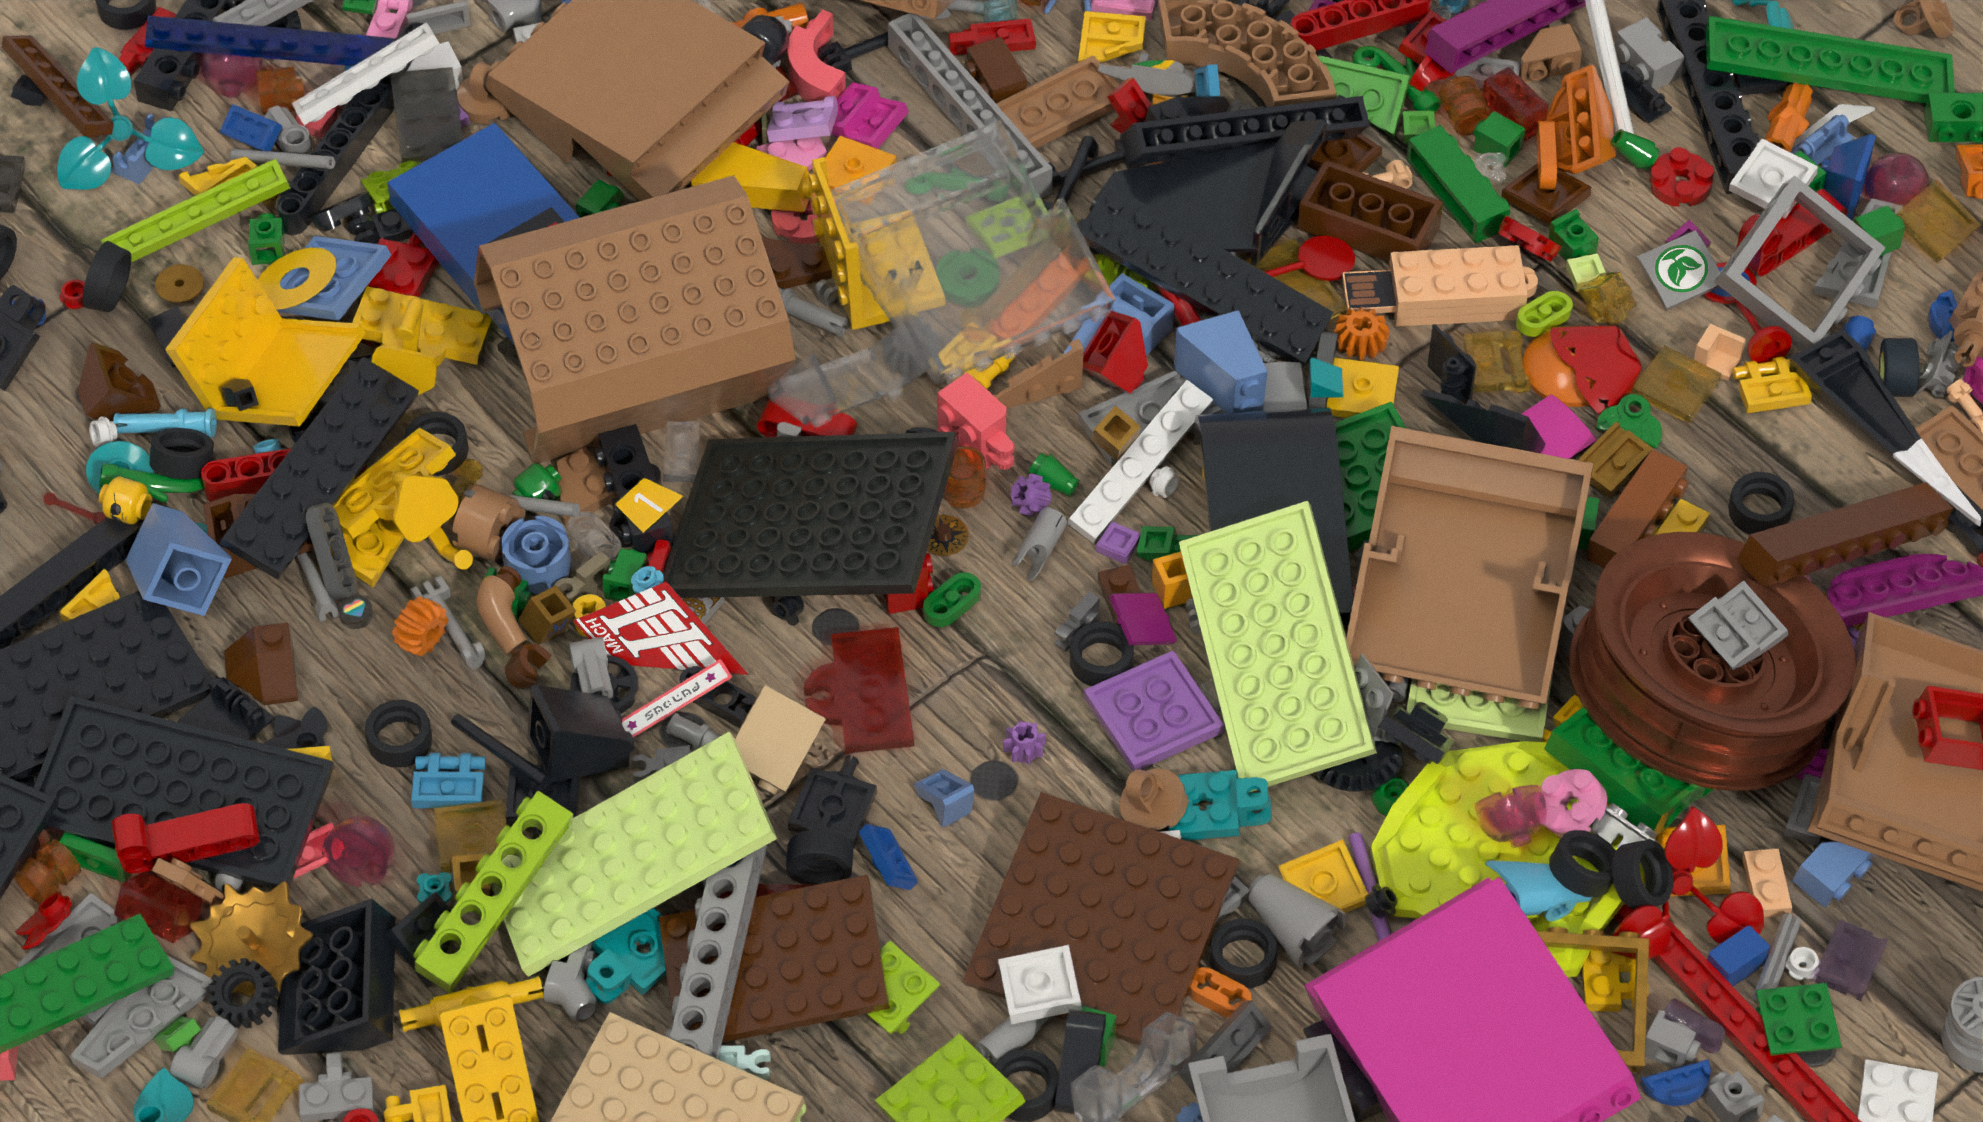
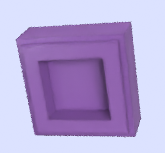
(1118, 542)

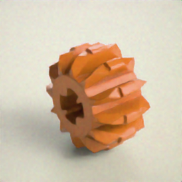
(1361, 333)
(420, 626)

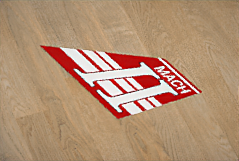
(656, 632)

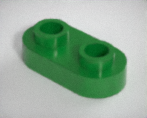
(950, 601)

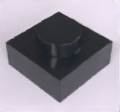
(28, 92)

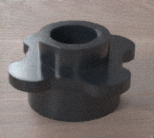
(788, 608)

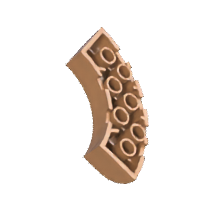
(1246, 46)

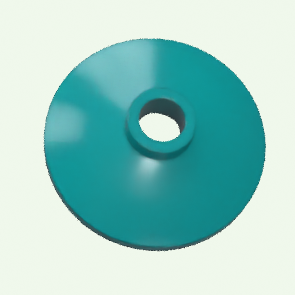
(121, 453)

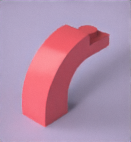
(806, 71)

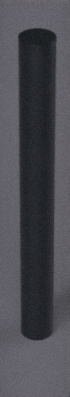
(501, 750)

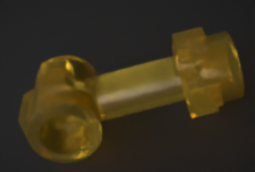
(467, 474)

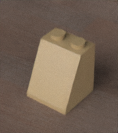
(776, 739)

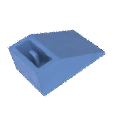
(1137, 301)

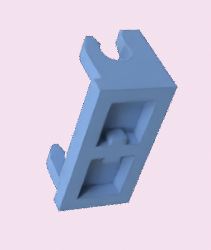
(133, 163)

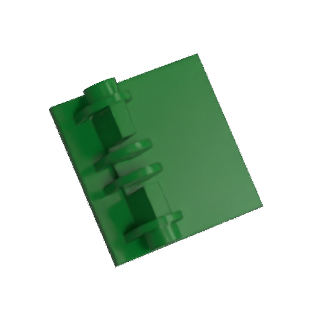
(1798, 1019)

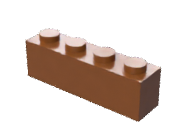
(1639, 507)

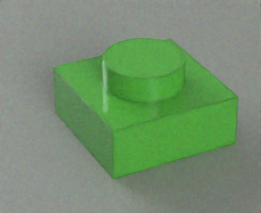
(1416, 123)
(177, 1034)

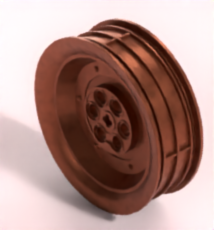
(1675, 699)

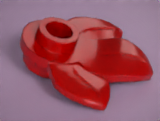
(46, 920)

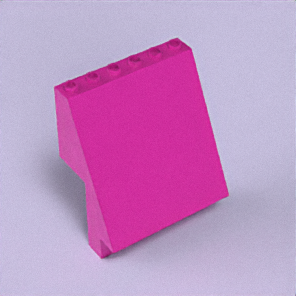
(1472, 1021)

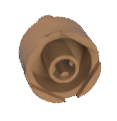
(484, 520)

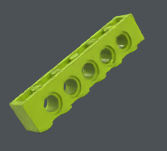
(448, 969)

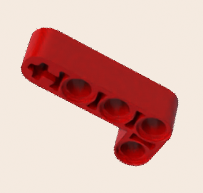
(1788, 236)
(184, 837)

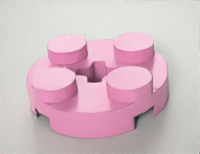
(1569, 785)

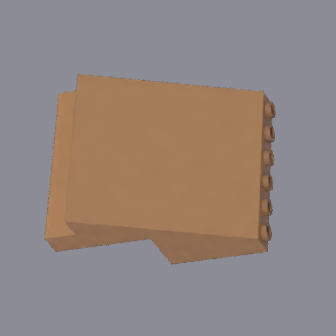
(639, 87)
(1469, 566)
(1874, 776)

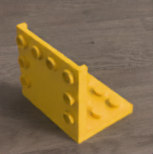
(842, 255)
(244, 337)

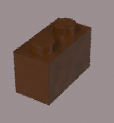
(995, 69)

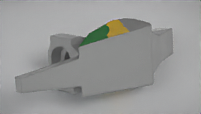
(1157, 76)

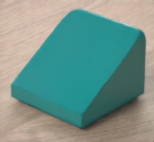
(1325, 380)

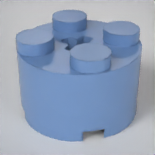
(537, 552)

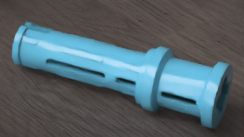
(152, 423)

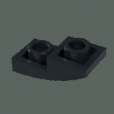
(166, 327)

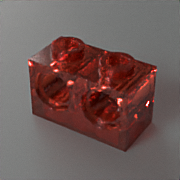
(1515, 100)
(161, 904)

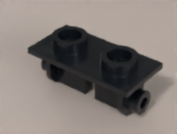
(1641, 96)

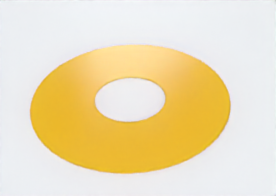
(321, 269)

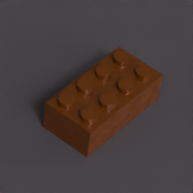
(1368, 212)

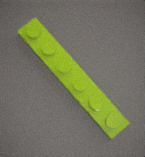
(201, 210)

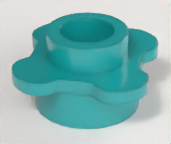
(441, 881)

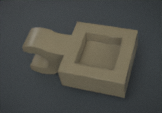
(587, 578)

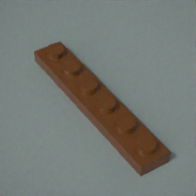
(57, 85)

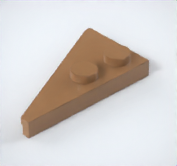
(1046, 378)

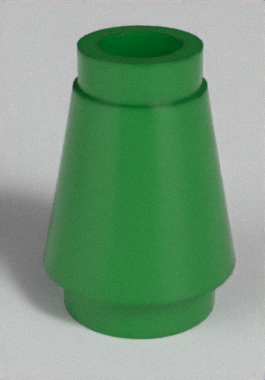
(1635, 149)
(1054, 473)

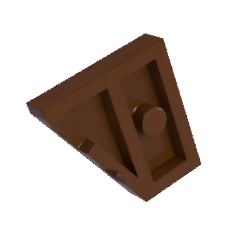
(796, 262)

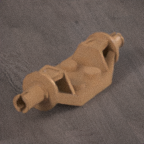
(1968, 323)

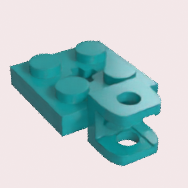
(1229, 807)
(621, 963)

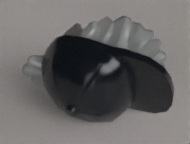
(773, 32)

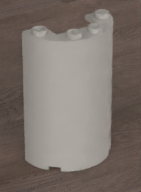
(1286, 1091)

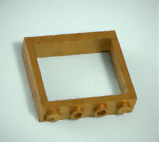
(1626, 942)

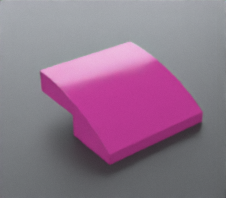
(866, 115)
(1559, 428)

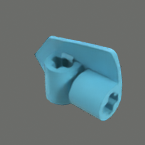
(1536, 889)

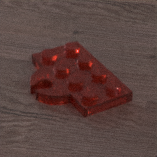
(864, 691)

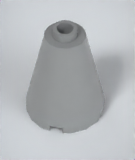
(1296, 918)

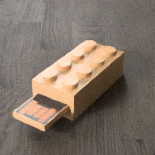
(1445, 286)

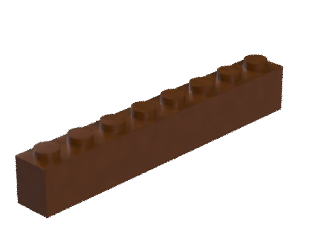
(1844, 534)

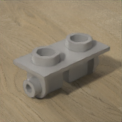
(1933, 373)
(1614, 823)

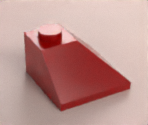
(1117, 352)

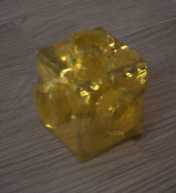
(1608, 298)

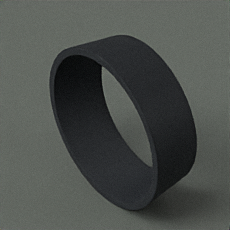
(107, 277)

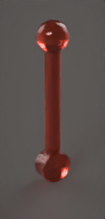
(51, 499)

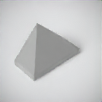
(443, 17)

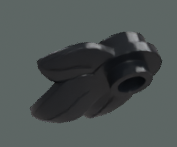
(299, 734)

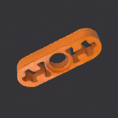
(1546, 155)

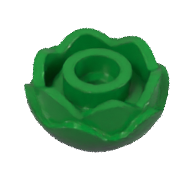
(1382, 795)

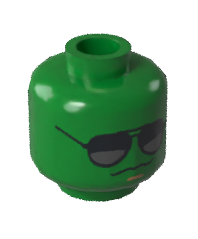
(538, 482)

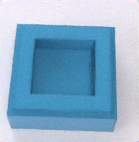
(1207, 81)

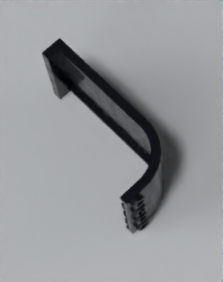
(1273, 462)

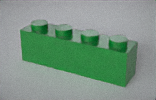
(1457, 183)

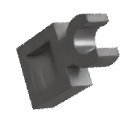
(1083, 613)
(663, 758)

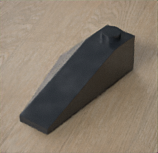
(1490, 426)

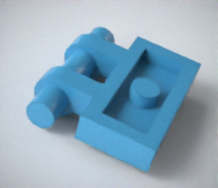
(447, 789)

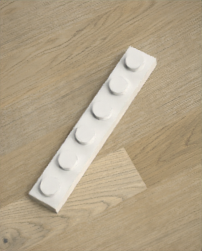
(1139, 461)

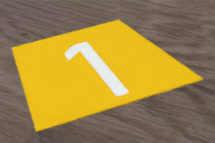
(647, 503)

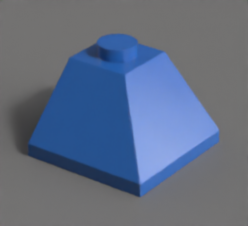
(1848, 171)

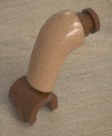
(495, 608)

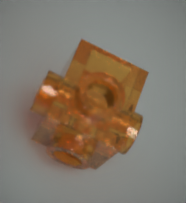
(279, 88)

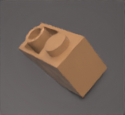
(1551, 54)

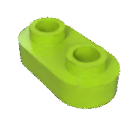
(1543, 313)

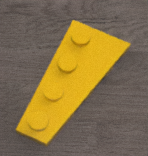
(373, 550)

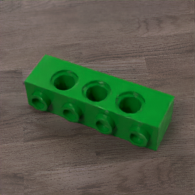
(1954, 117)

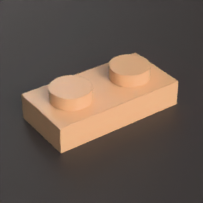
(1767, 881)

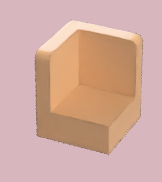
(1720, 350)

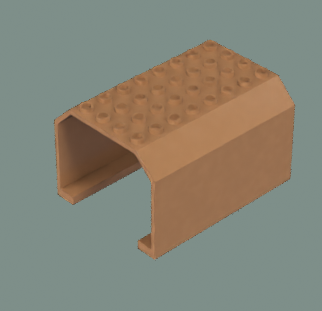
(639, 315)

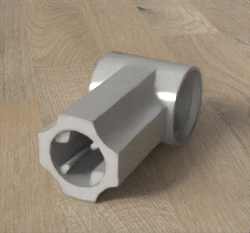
(292, 137)
(591, 663)
(200, 1061)

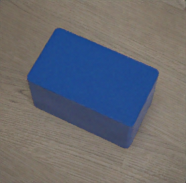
(1740, 955)

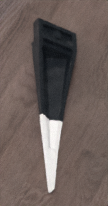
(1851, 385)

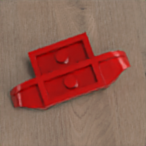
(1414, 48)

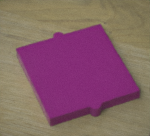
(1143, 619)

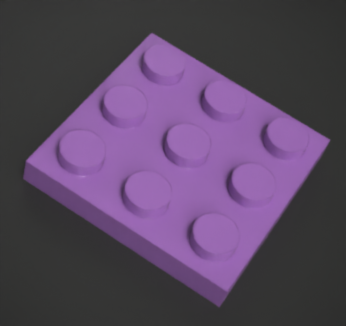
(1153, 711)

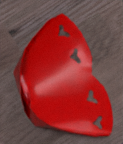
(1602, 356)

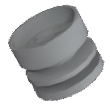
(1964, 1026)

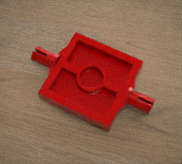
(406, 269)

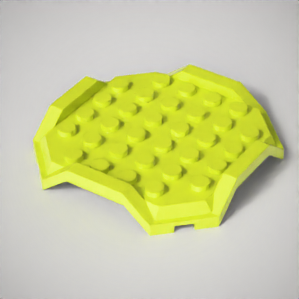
(1437, 849)

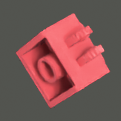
(976, 419)

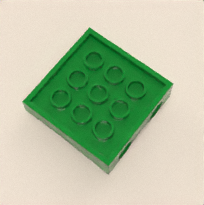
(1362, 455)
(1629, 784)

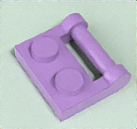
(802, 119)

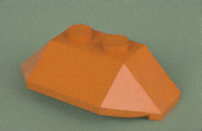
(1582, 122)

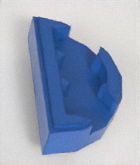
(1940, 314)
(1678, 1085)

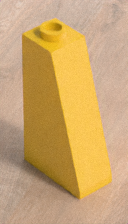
(764, 178)

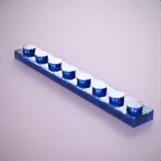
(261, 41)

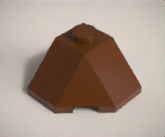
(112, 387)
(264, 664)

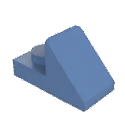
(948, 794)

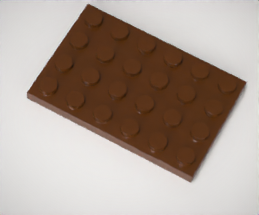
(803, 961)

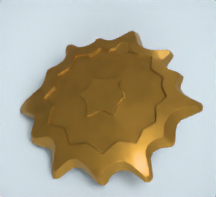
(255, 928)

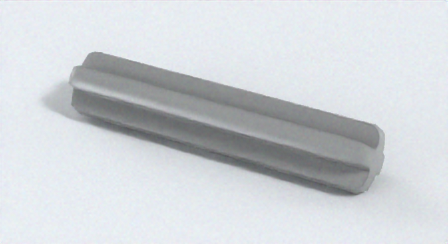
(1778, 953)

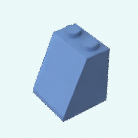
(1222, 362)
(176, 561)

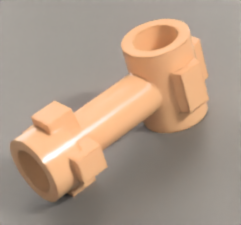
(1396, 174)
(1959, 392)

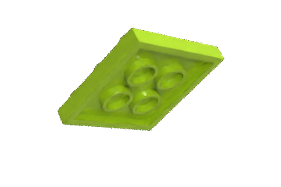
(951, 1087)

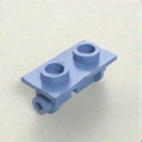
(1823, 140)

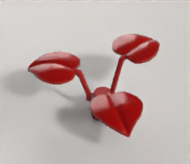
(1692, 845)

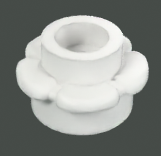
(102, 431)
(1164, 482)
(1805, 957)

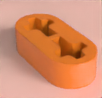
(1219, 993)

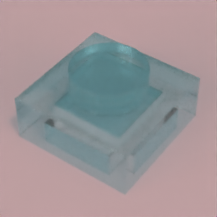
(1000, 10)

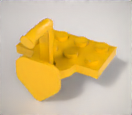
(419, 334)
(404, 490)

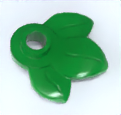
(1640, 423)

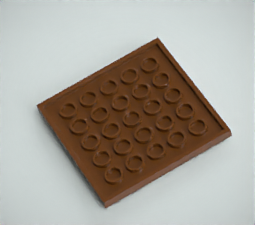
(1122, 900)

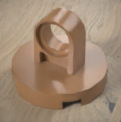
(1929, 15)
(477, 100)
(1153, 799)

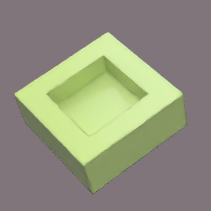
(1584, 269)

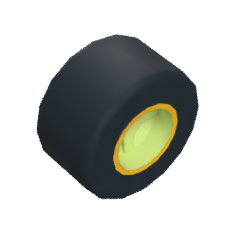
(1899, 366)

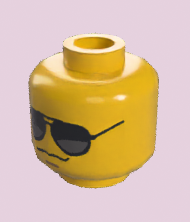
(125, 500)

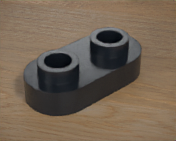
(354, 206)

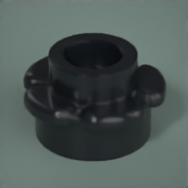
(1381, 901)

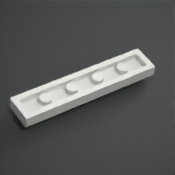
(365, 74)

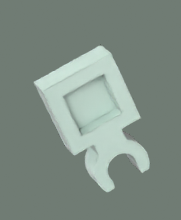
(737, 1057)

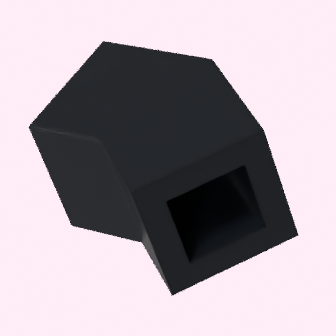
(240, 394)

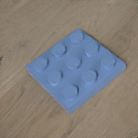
(354, 270)

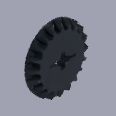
(1365, 776)

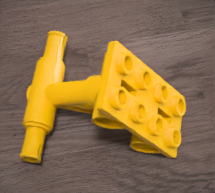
(484, 1048)

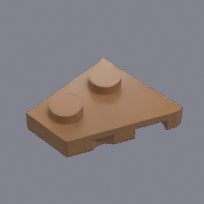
(582, 482)
(186, 879)

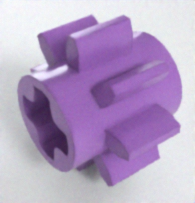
(1030, 494)
(1024, 742)

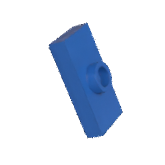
(250, 128)
(888, 857)

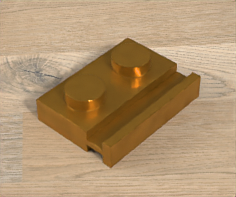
(1615, 458)

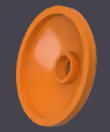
(1551, 374)

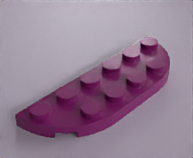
(1903, 586)

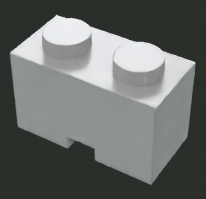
(1648, 55)

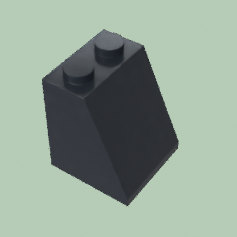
(576, 733)

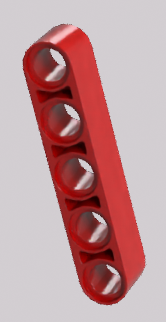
(1342, 23)
(241, 473)

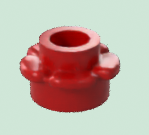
(72, 294)

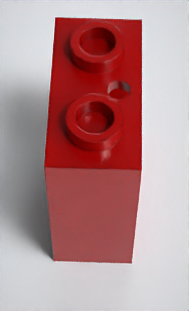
(1950, 704)

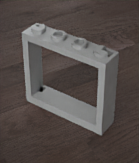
(1762, 305)

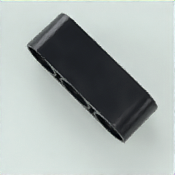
(1080, 1052)

